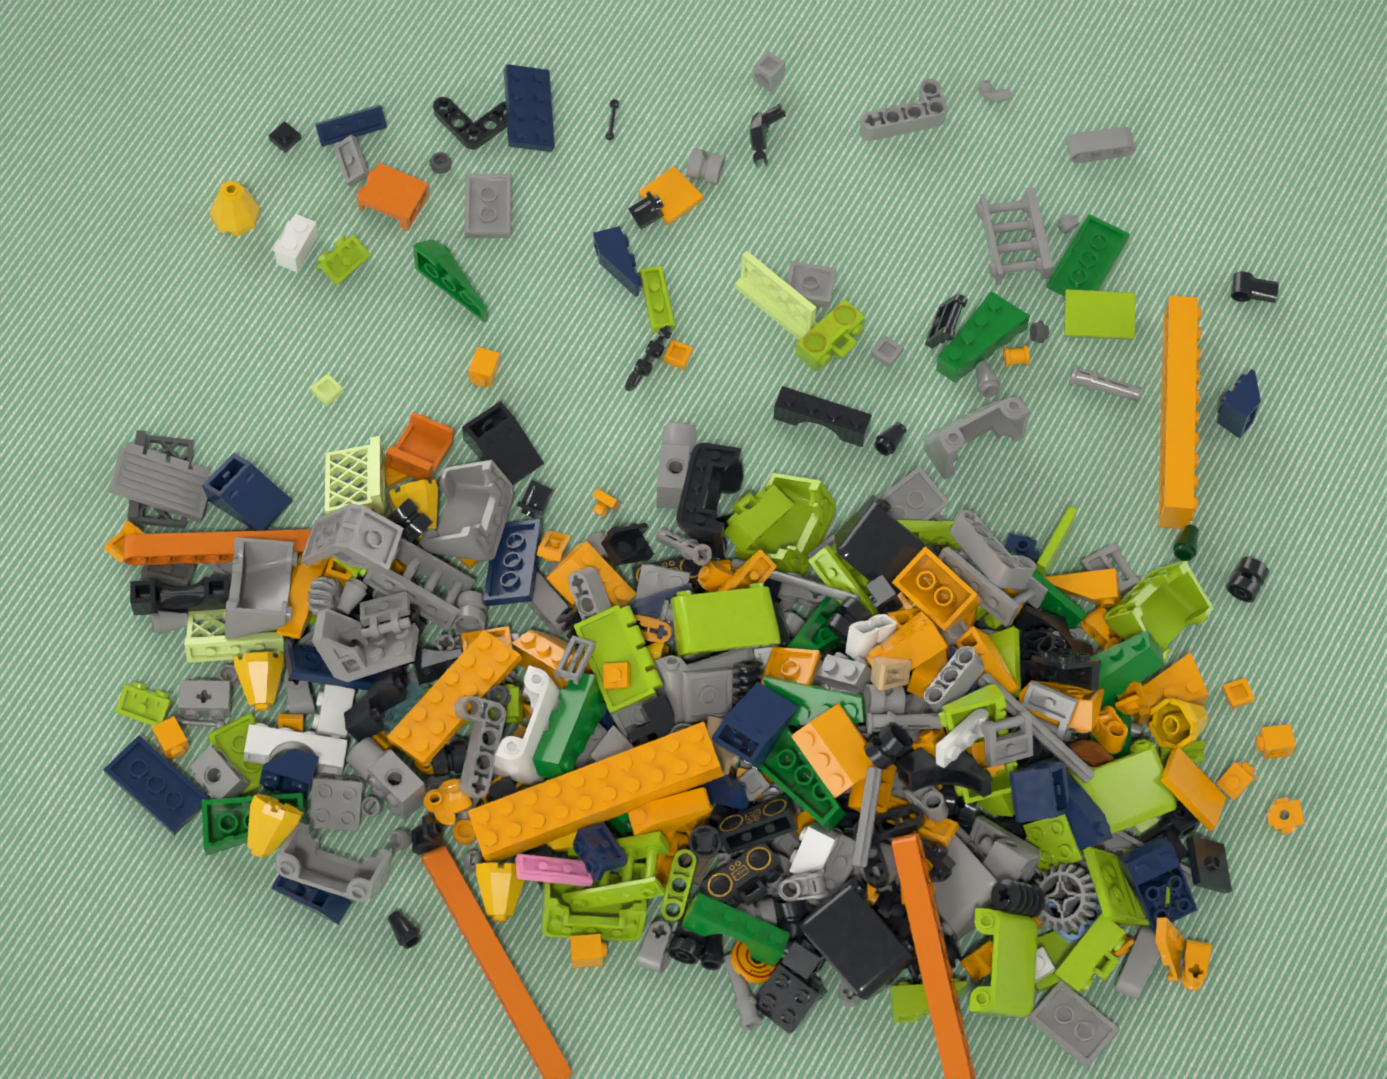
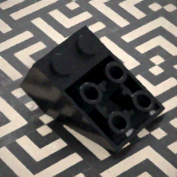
(500, 438)

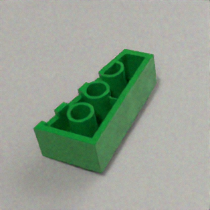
(815, 633)
(1128, 663)
(569, 727)
(796, 776)

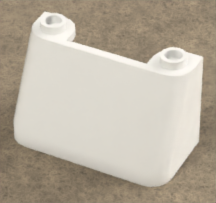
(516, 754)

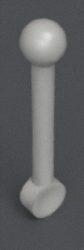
(218, 724)

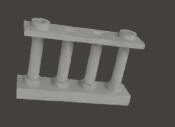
(1032, 223)
(994, 599)
(430, 606)

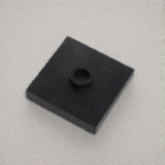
(1208, 864)

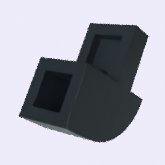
(658, 719)

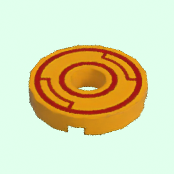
(747, 968)

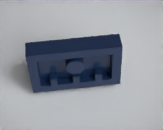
(598, 850)

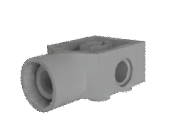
(675, 455)
(388, 777)

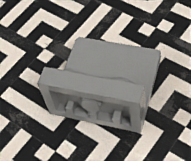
(336, 802)

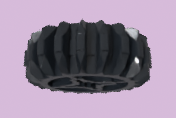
(1031, 644)

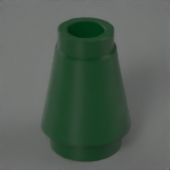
(1186, 545)

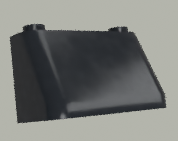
(710, 472)
(879, 543)
(858, 941)

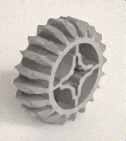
(1066, 908)

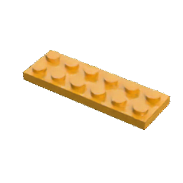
(432, 719)

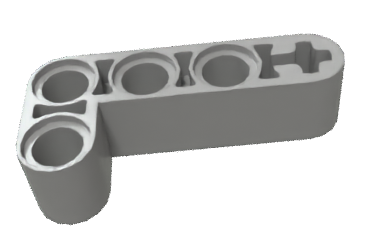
(876, 123)
(989, 554)
(588, 588)
(476, 746)

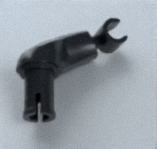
(759, 128)

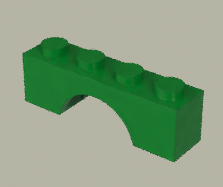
(710, 917)

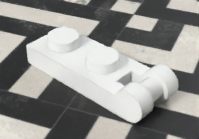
(961, 737)

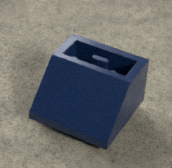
(1240, 405)
(290, 773)
(1040, 791)

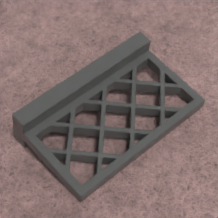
(135, 509)

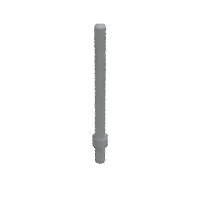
(803, 583)

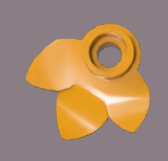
(450, 802)

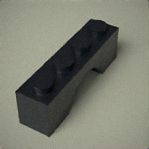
(798, 407)
(208, 594)

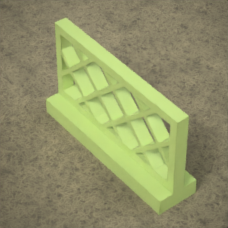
(775, 297)
(373, 477)
(217, 647)

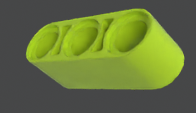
(676, 873)

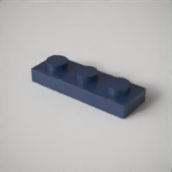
(353, 123)

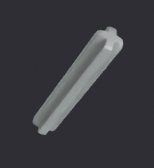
(867, 817)

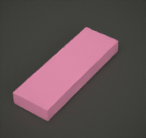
(552, 870)

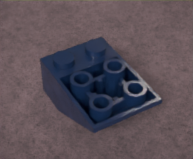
(245, 493)
(755, 725)
(1148, 876)

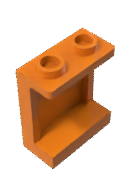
(393, 194)
(420, 448)

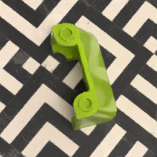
(800, 528)
(1162, 604)
(724, 620)
(954, 713)
(1130, 787)
(612, 922)
(1012, 965)

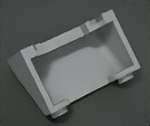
(1002, 416)
(473, 513)
(259, 586)
(671, 674)
(305, 863)
(963, 891)

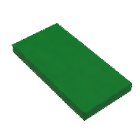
(1088, 257)

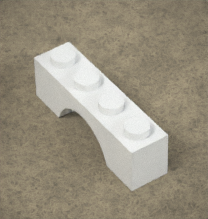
(267, 742)

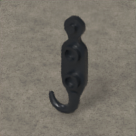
(644, 366)

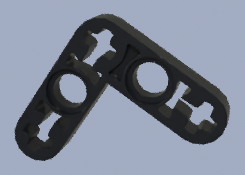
(474, 128)
(898, 830)

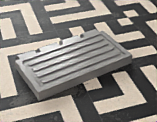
(160, 483)

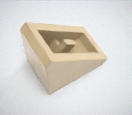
(890, 672)

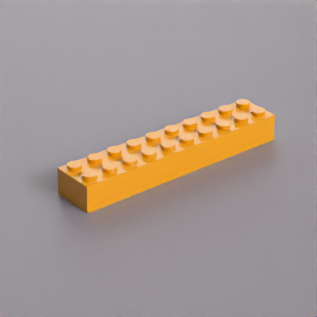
(1179, 412)
(595, 793)

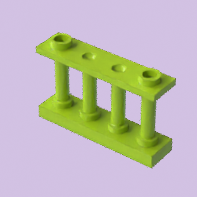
(840, 575)
(634, 847)

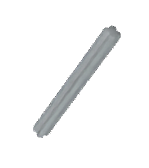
(1043, 734)

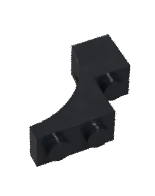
(1032, 617)
(432, 664)
(367, 716)
(921, 771)

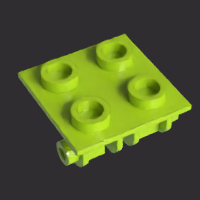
(1054, 840)

